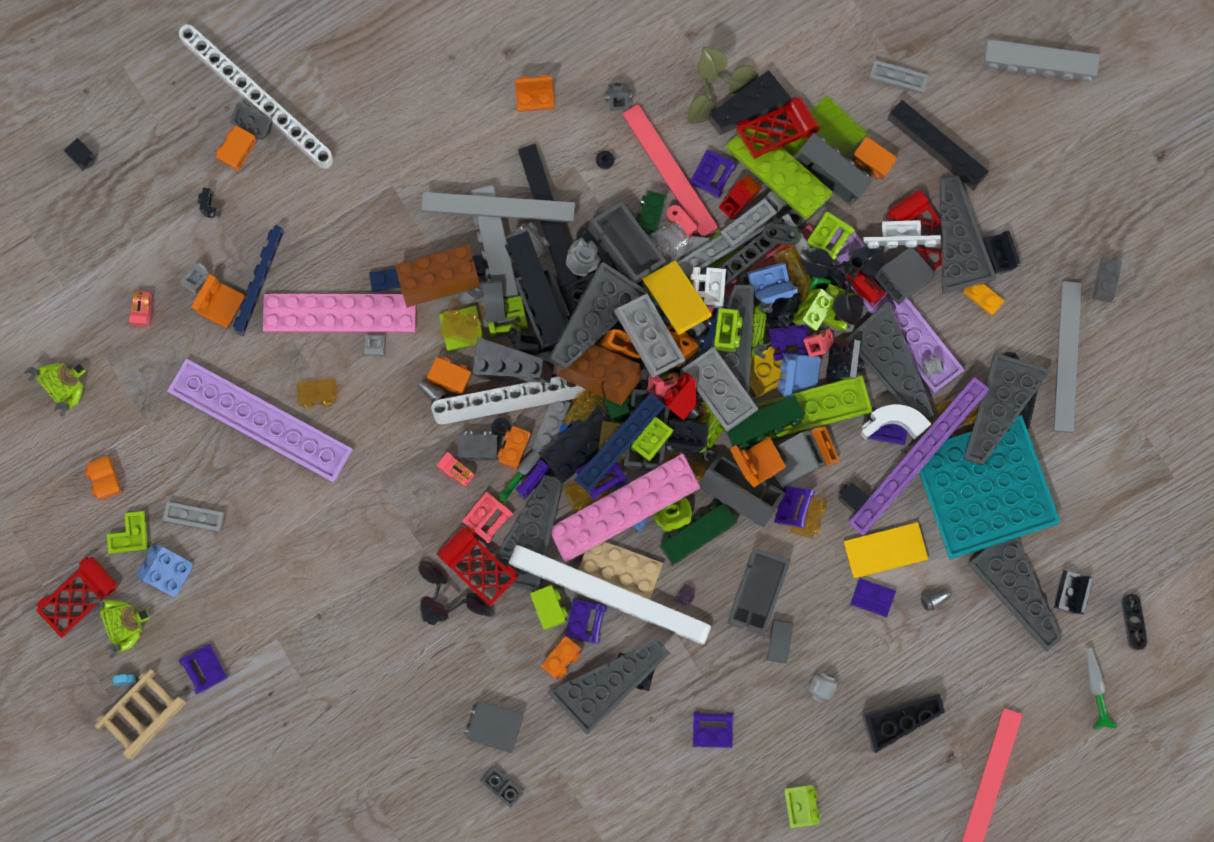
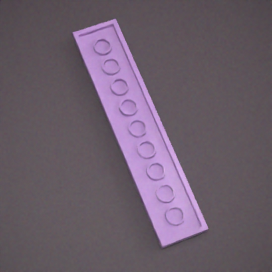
(917, 333)
(260, 420)

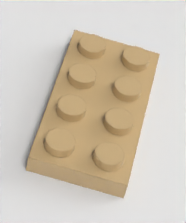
(622, 568)

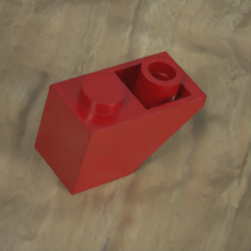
(740, 197)
(682, 396)

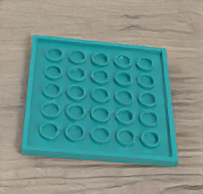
(988, 502)

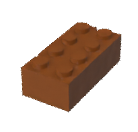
(437, 275)
(603, 366)

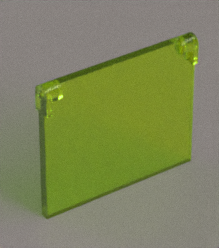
(835, 128)

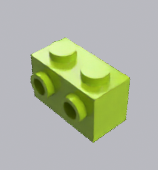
(727, 330)
(548, 608)

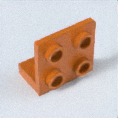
(534, 93)
(217, 302)
(759, 461)

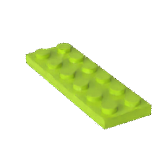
(782, 175)
(827, 405)

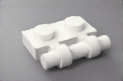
(714, 285)

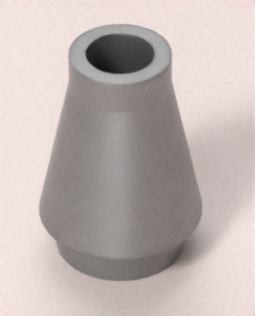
(432, 391)
(934, 599)

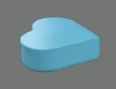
(122, 680)

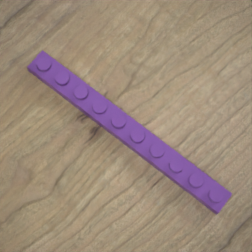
(919, 456)

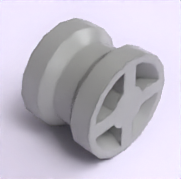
(932, 366)

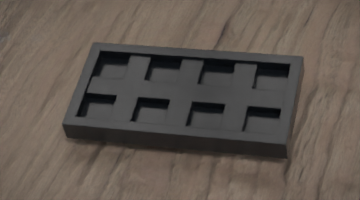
(574, 446)

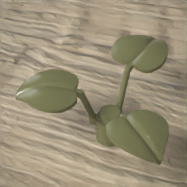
(709, 66)

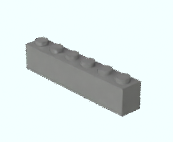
(1041, 60)
(494, 251)

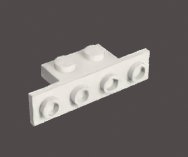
(901, 233)

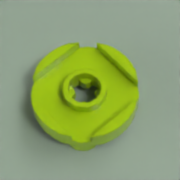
(676, 520)

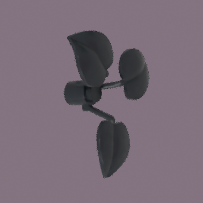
(864, 259)
(434, 611)

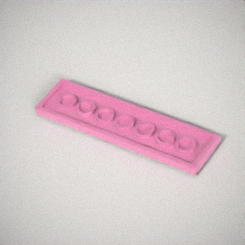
(337, 313)
(624, 507)

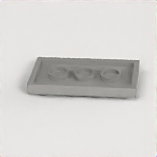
(649, 335)
(721, 389)

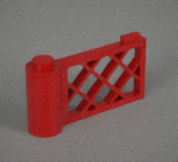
(801, 121)
(910, 209)
(459, 547)
(95, 578)

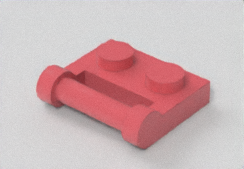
(482, 513)

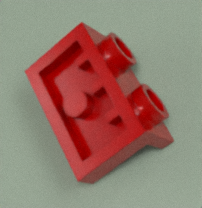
(867, 288)

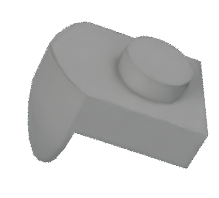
(195, 278)
(471, 295)

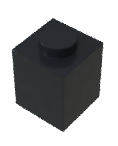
(80, 154)
(852, 497)

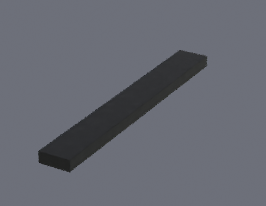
(552, 229)

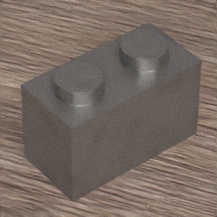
(1107, 280)
(477, 447)

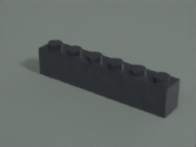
(938, 145)
(537, 287)

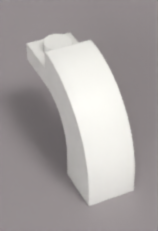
(897, 414)

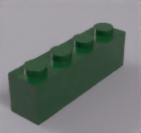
(765, 422)
(698, 534)

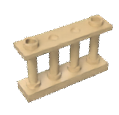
(145, 733)

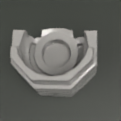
(582, 257)

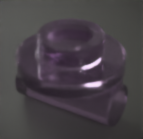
(685, 595)

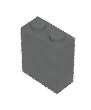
(905, 275)
(800, 457)
(493, 726)

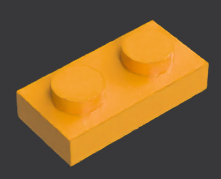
(984, 298)

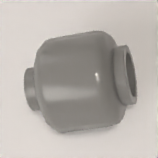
(822, 686)

